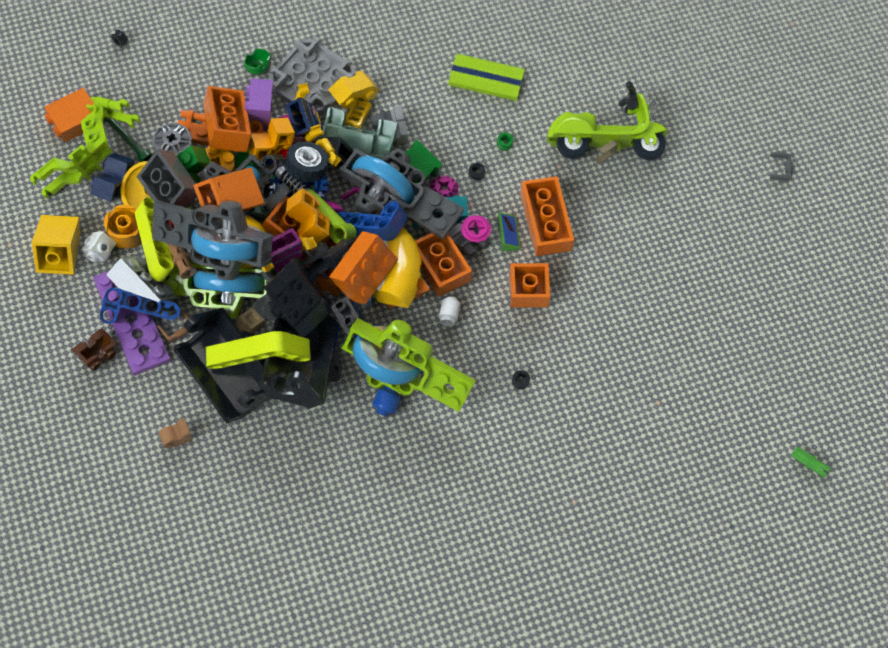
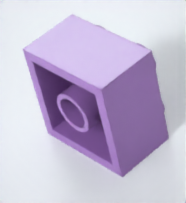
(259, 101)

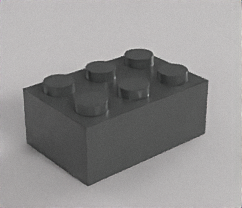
(167, 179)

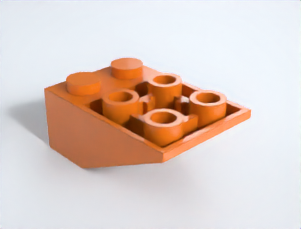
(234, 186)

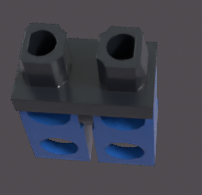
(347, 314)

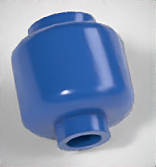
(386, 401)

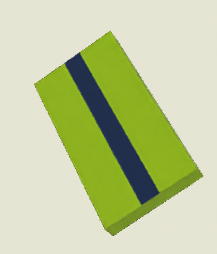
(486, 77)

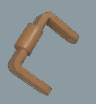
(178, 334)

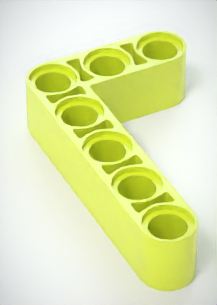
(156, 252)
(258, 347)

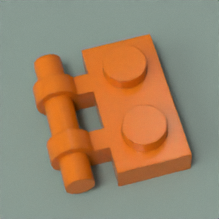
(198, 131)

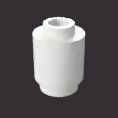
(449, 311)

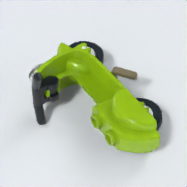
(577, 132)

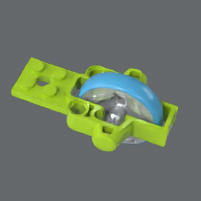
(247, 284)
(402, 372)

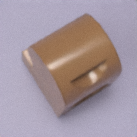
(175, 434)

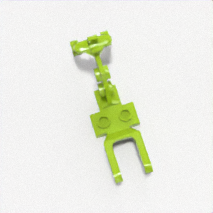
(86, 160)

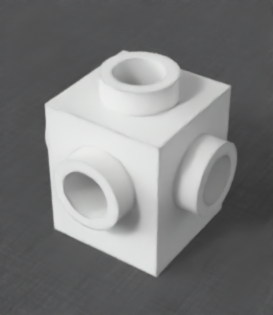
(98, 247)

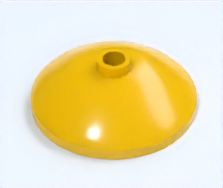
(131, 189)

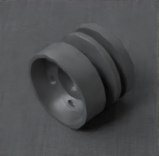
(172, 138)

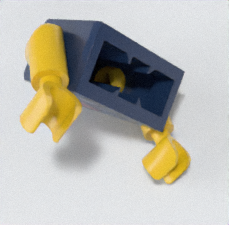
(304, 115)

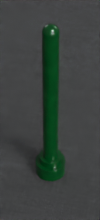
(142, 154)

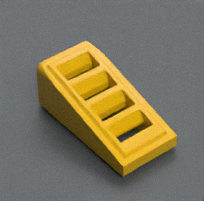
(360, 120)

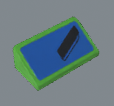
(508, 232)

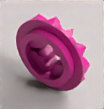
(444, 180)
(482, 225)

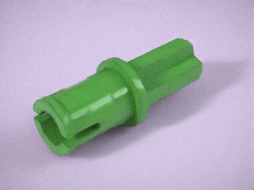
(810, 461)

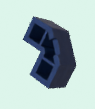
(109, 182)

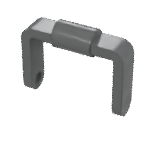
(788, 166)

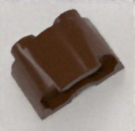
(96, 350)

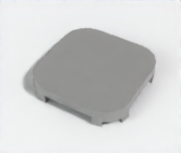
(314, 65)

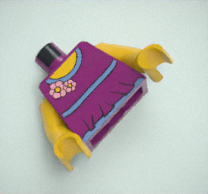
(286, 247)

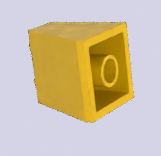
(56, 244)

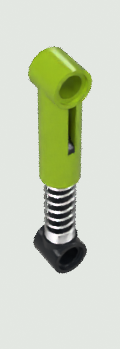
(279, 170)

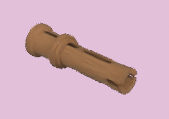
(181, 260)

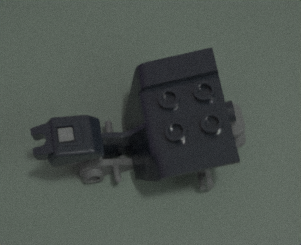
(296, 293)

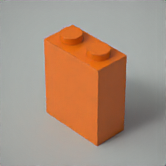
(68, 113)

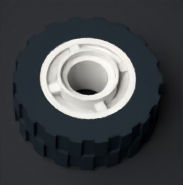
(306, 161)

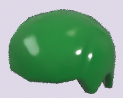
(258, 62)

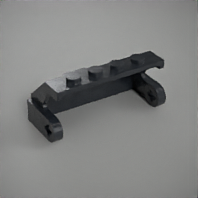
(304, 381)
(230, 389)

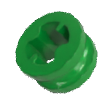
(500, 143)

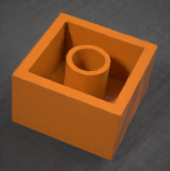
(529, 285)

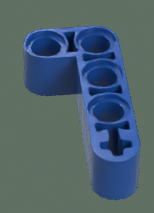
(385, 225)
(141, 307)

